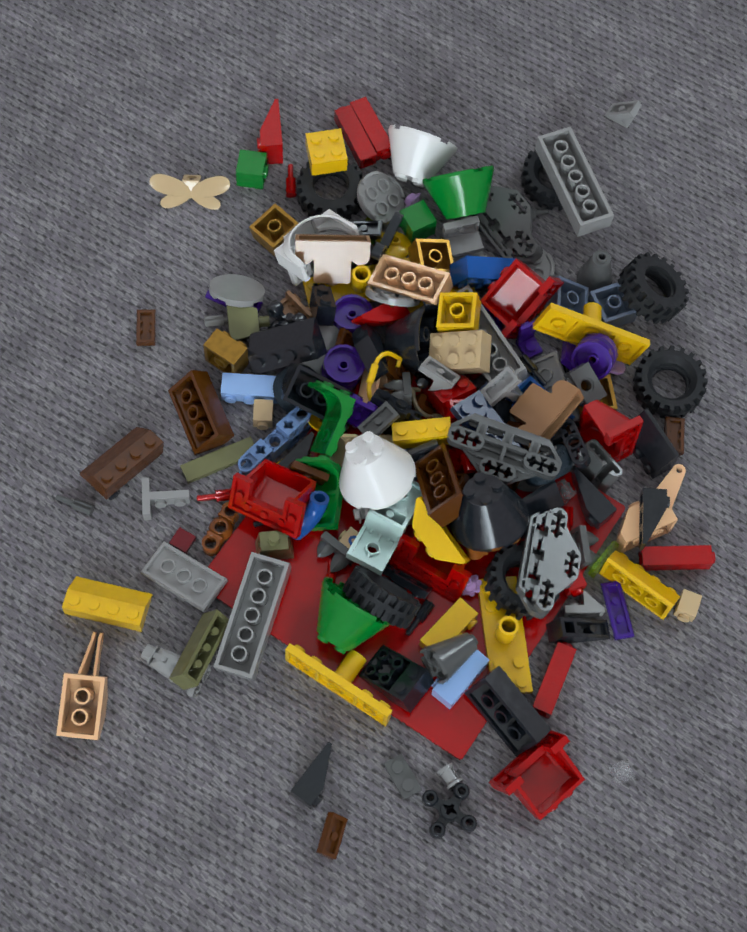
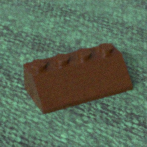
(200, 412)
(123, 461)
(439, 485)

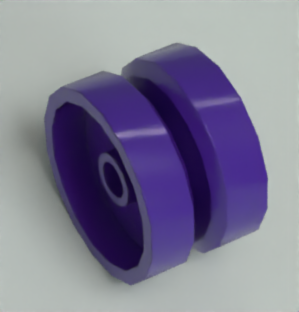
(348, 308)
(598, 351)
(343, 366)

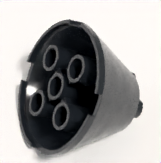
(411, 336)
(489, 515)

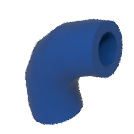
(314, 512)

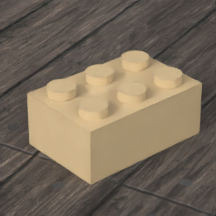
(462, 351)

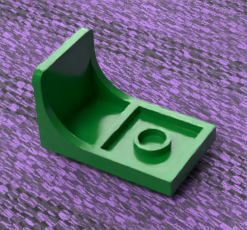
(333, 425)
(332, 514)

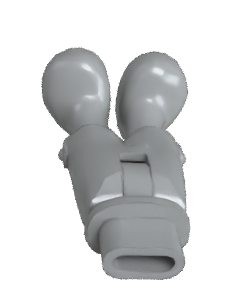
(165, 661)

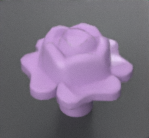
(412, 199)
(473, 586)

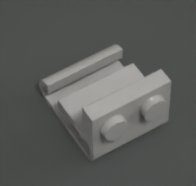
(463, 237)

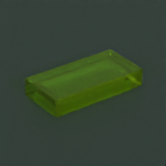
(597, 566)

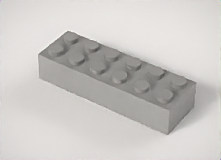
(574, 181)
(501, 351)
(252, 616)

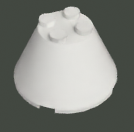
(417, 154)
(375, 472)

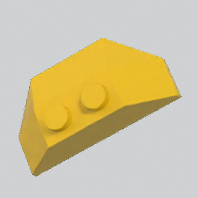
(437, 540)

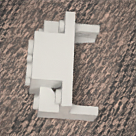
(326, 224)

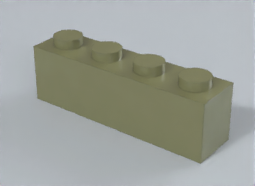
(199, 650)

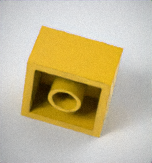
(326, 152)
(458, 312)

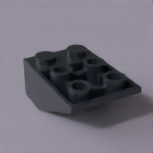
(397, 678)

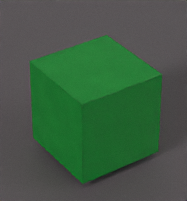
(251, 169)
(418, 221)

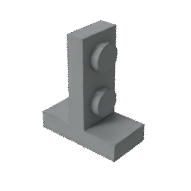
(503, 386)
(160, 498)

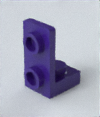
(527, 342)

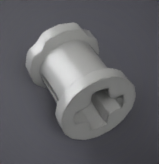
(449, 776)

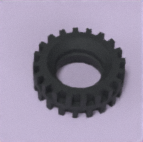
(533, 185)
(316, 205)
(643, 298)
(681, 364)
(497, 585)
(381, 597)

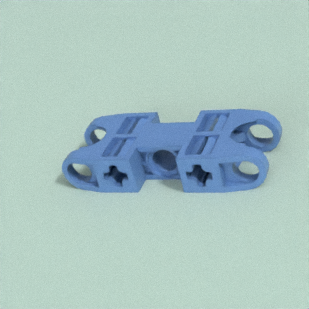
(287, 434)

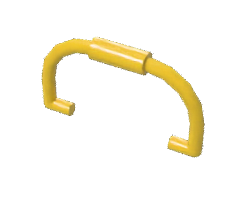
(374, 367)

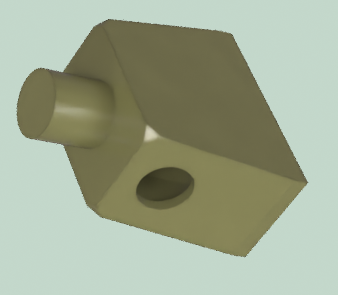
(244, 321)
(274, 545)

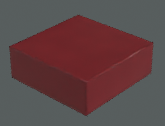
(182, 540)

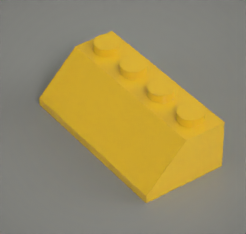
(639, 584)
(107, 603)

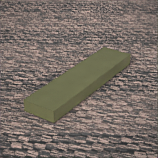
(215, 460)

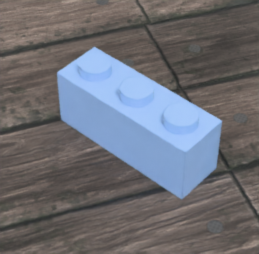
(247, 387)
(455, 687)

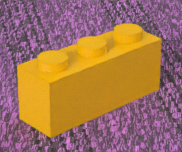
(417, 432)
(451, 624)

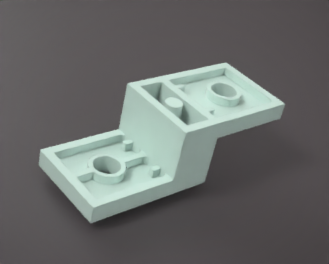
(383, 531)

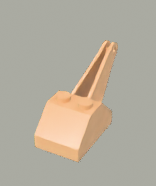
(629, 529)
(84, 698)

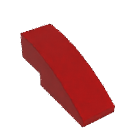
(381, 315)

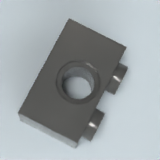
(585, 373)

